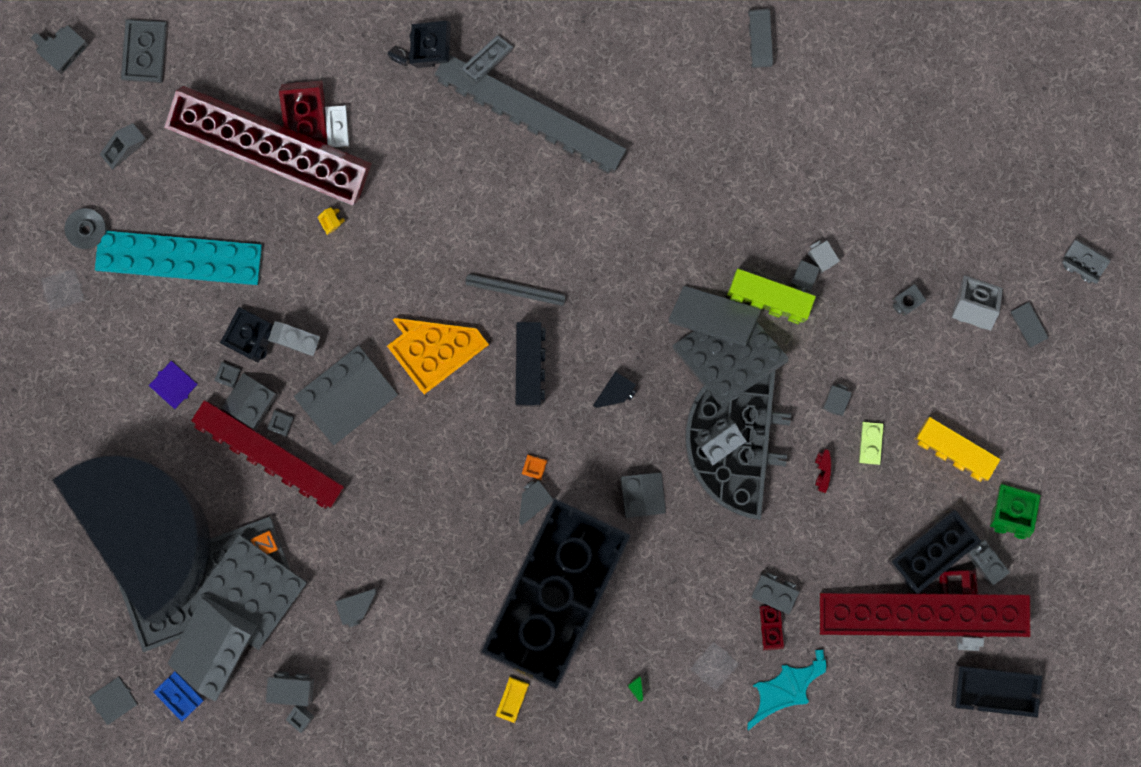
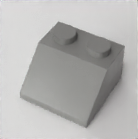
(977, 303)

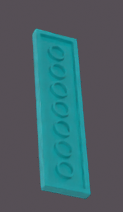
(179, 258)

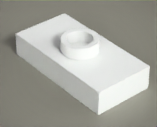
(337, 126)

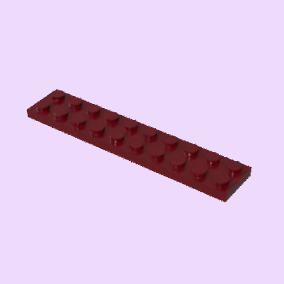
(925, 615)

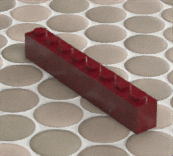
(268, 454)

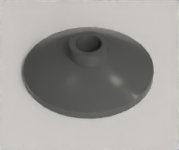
(77, 221)

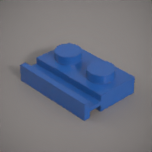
(178, 696)

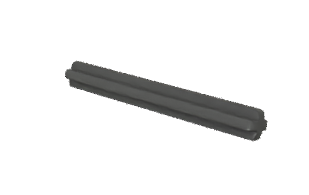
(515, 289)

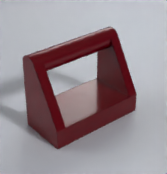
(969, 581)

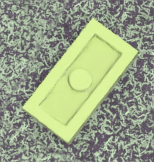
(871, 443)

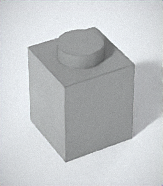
(823, 255)

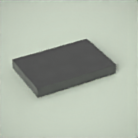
(143, 51)

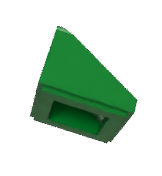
(636, 688)

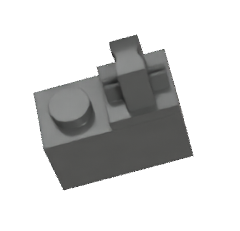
(62, 50)
(987, 563)

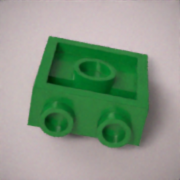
(1015, 512)

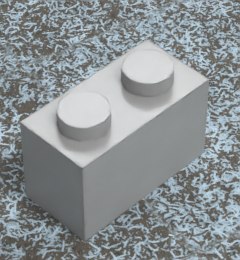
(294, 338)

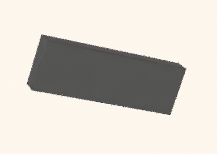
(485, 60)

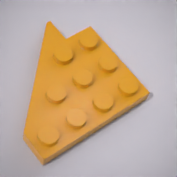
(434, 350)

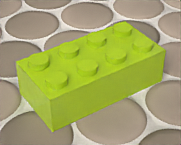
(771, 296)

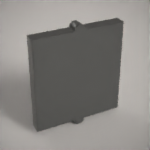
(113, 700)

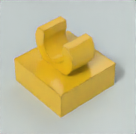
(329, 220)

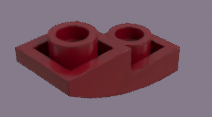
(823, 463)
(771, 628)

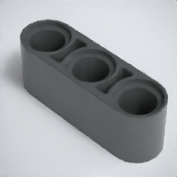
(760, 38)

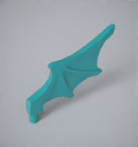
(787, 688)

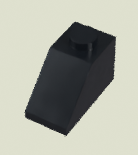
(615, 392)

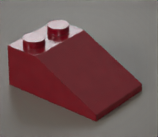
(304, 109)

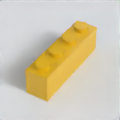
(957, 449)

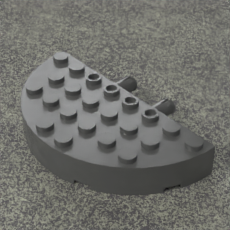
(739, 477)

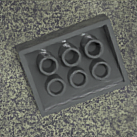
(345, 395)
(211, 647)

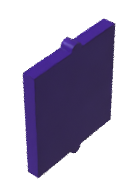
(173, 385)

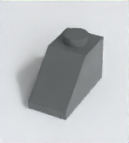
(122, 145)
(533, 501)
(355, 607)

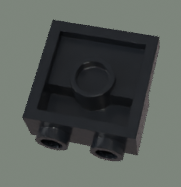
(429, 44)
(248, 335)

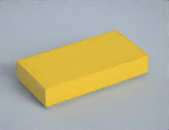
(512, 699)

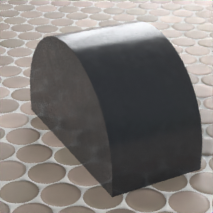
(142, 528)
(555, 594)

